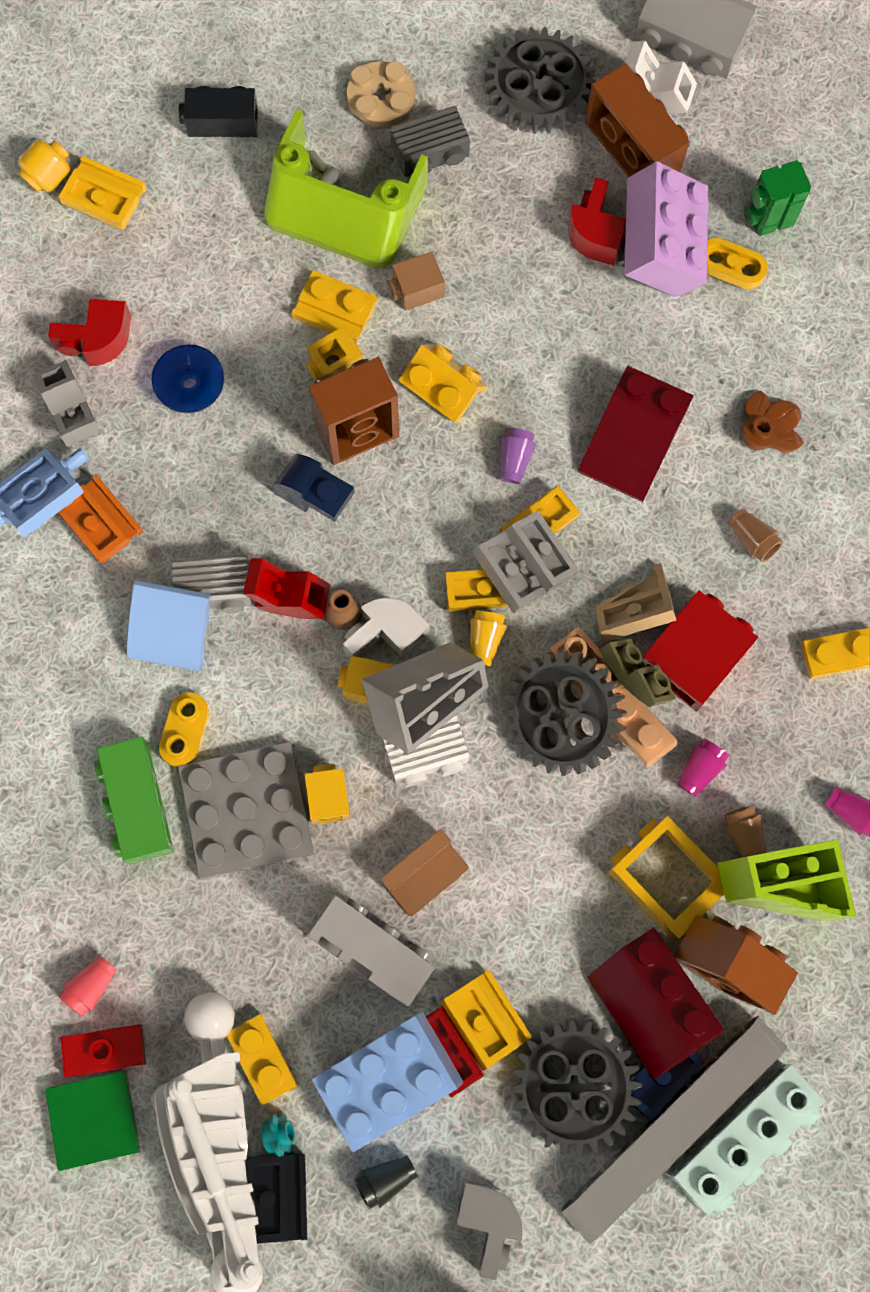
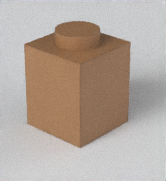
(417, 281)

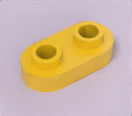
(734, 260)
(184, 729)

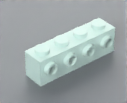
(747, 1139)

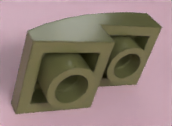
(645, 683)

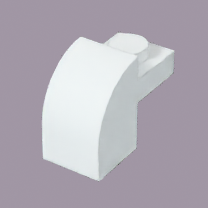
(665, 81)
(389, 620)

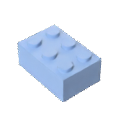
(387, 1081)

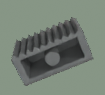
(434, 135)

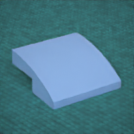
(168, 625)

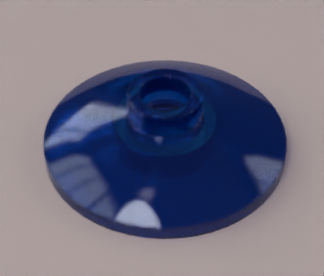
(183, 364)

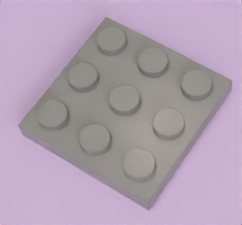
(245, 810)

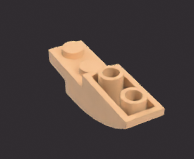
(643, 731)

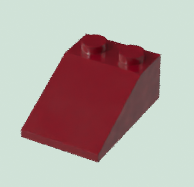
(635, 433)

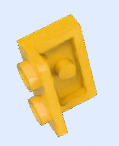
(442, 380)

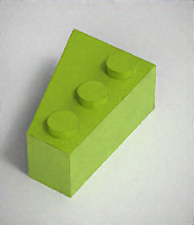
(792, 881)

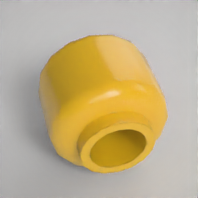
(44, 165)

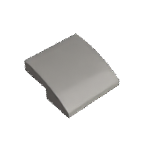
(525, 561)

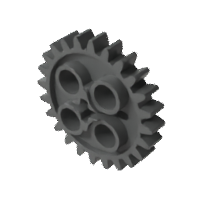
(539, 80)
(596, 704)
(578, 1125)

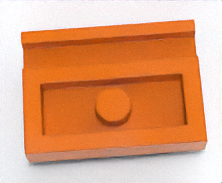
(100, 520)

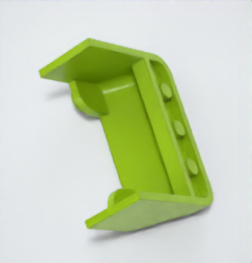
(333, 216)

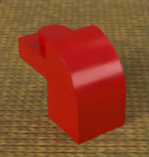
(595, 232)
(101, 337)
(286, 592)

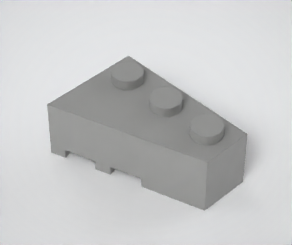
(423, 694)
(372, 950)

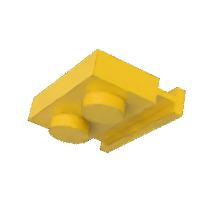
(102, 193)
(334, 304)
(486, 1020)

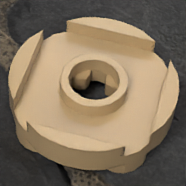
(380, 75)

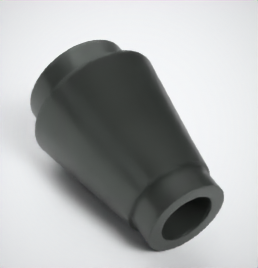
(384, 1181)

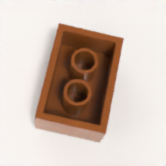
(634, 123)
(355, 409)

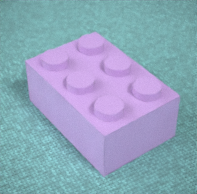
(666, 229)

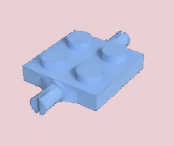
(39, 490)

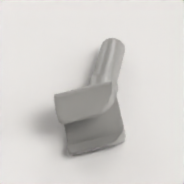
(329, 174)

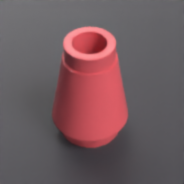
(87, 986)

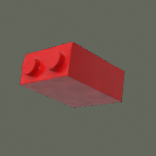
(700, 648)

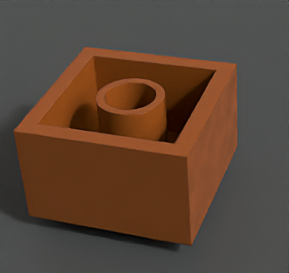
(736, 962)

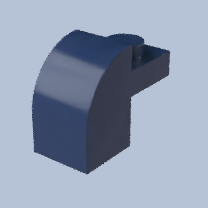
(309, 485)

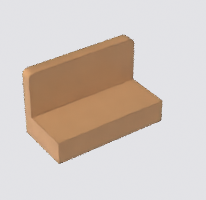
(424, 873)

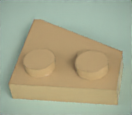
(636, 607)

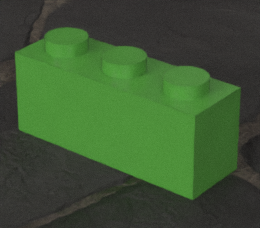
(133, 801)

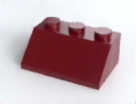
(655, 1003)

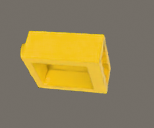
(678, 925)

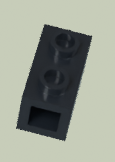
(219, 112)

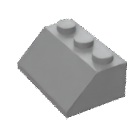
(697, 31)

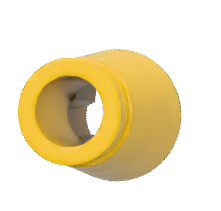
(486, 635)

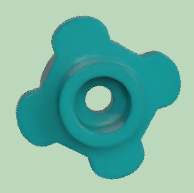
(278, 1135)

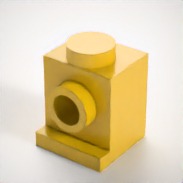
(334, 346)

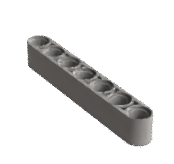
(674, 1131)

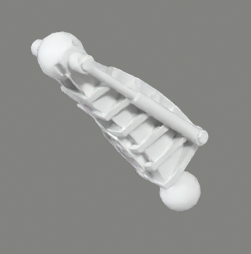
(207, 1147)

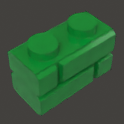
(777, 198)

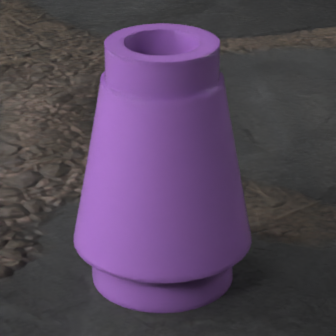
(515, 454)

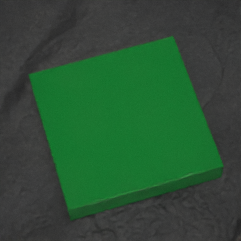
(92, 1120)

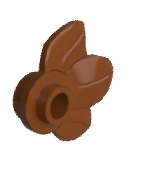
(775, 422)

